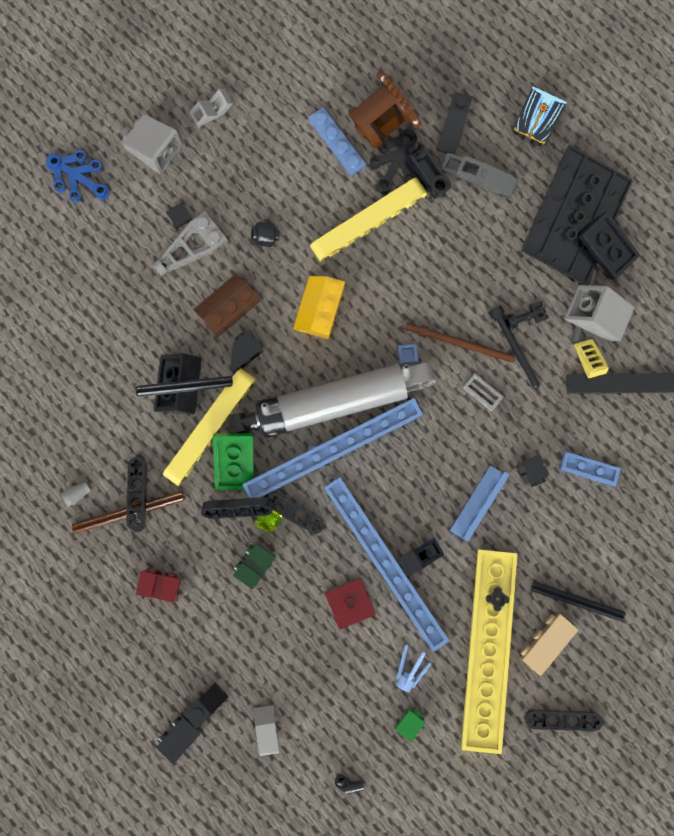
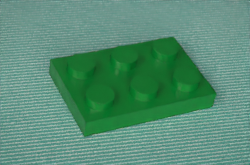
(233, 460)

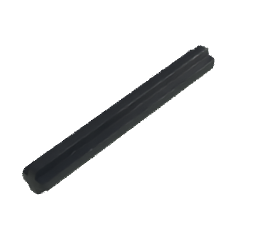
(183, 386)
(578, 601)

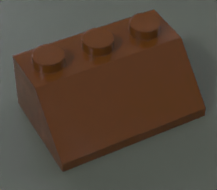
(227, 305)

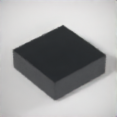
(179, 215)

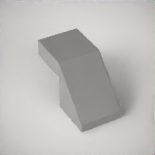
(209, 110)
(266, 730)

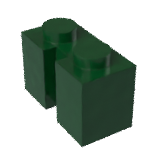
(254, 566)

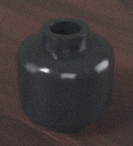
(264, 234)

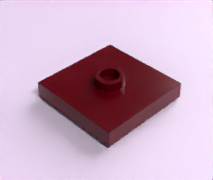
(350, 604)

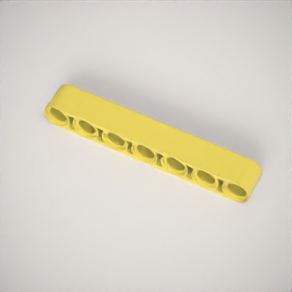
(367, 219)
(212, 422)

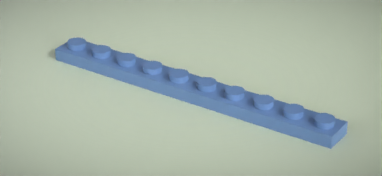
(333, 449)
(386, 564)

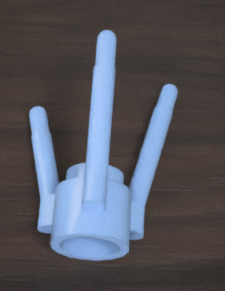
(407, 680)

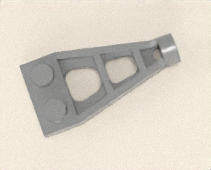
(209, 233)

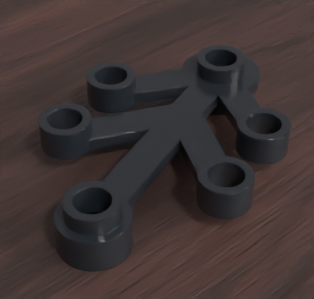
(396, 157)

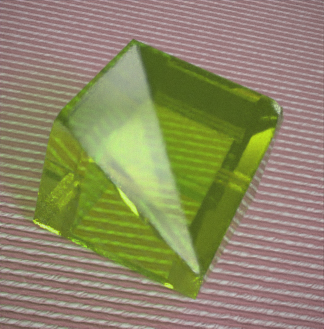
(268, 522)

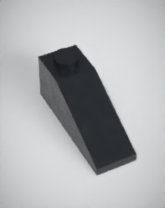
(454, 123)

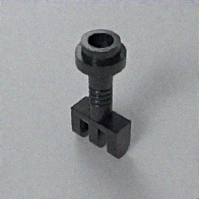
(512, 320)

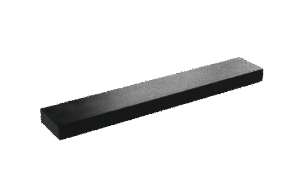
(620, 383)

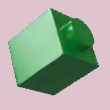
(410, 724)

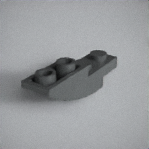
(479, 173)

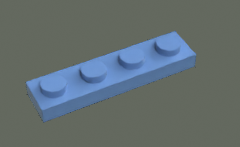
(337, 141)

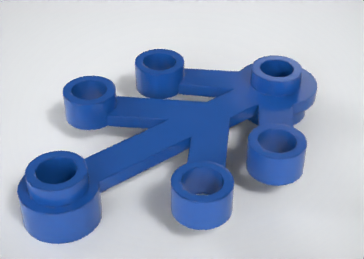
(75, 174)

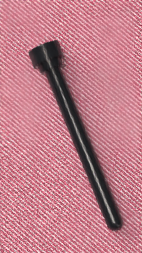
(498, 315)

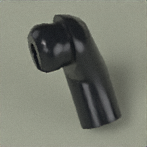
(347, 786)

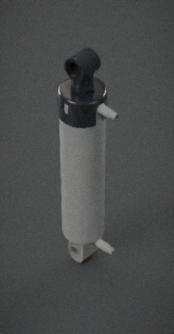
(333, 399)

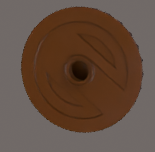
(382, 112)

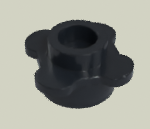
(503, 599)

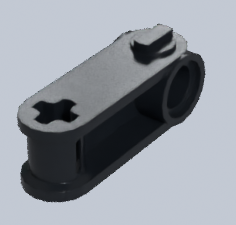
(428, 171)

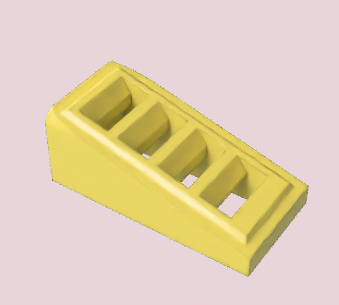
(589, 370)

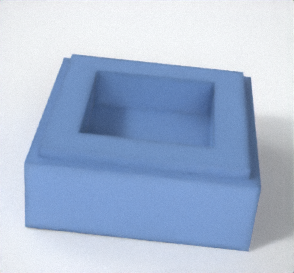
(407, 354)

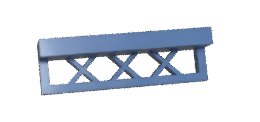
(479, 503)

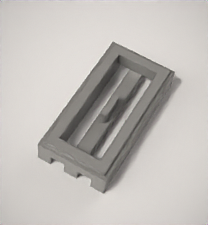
(487, 386)

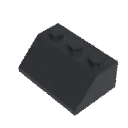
(174, 369)

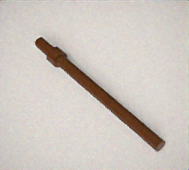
(424, 331)

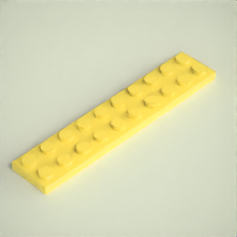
(488, 654)

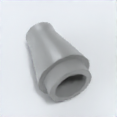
(75, 493)

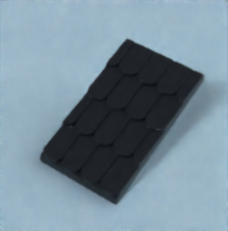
(573, 201)

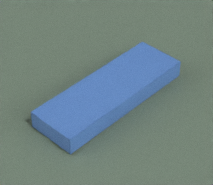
(590, 468)

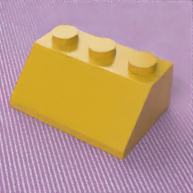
(319, 306)

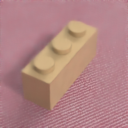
(548, 643)

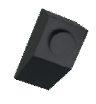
(244, 351)
(420, 557)
(205, 705)

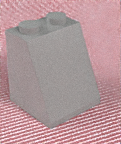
(152, 142)
(600, 312)

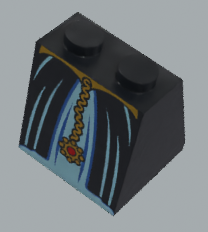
(538, 116)

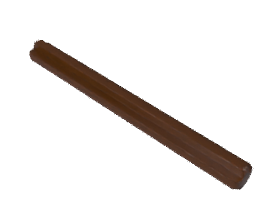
(120, 514)

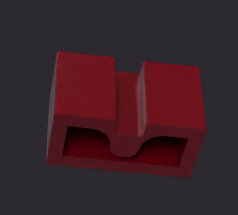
(159, 586)

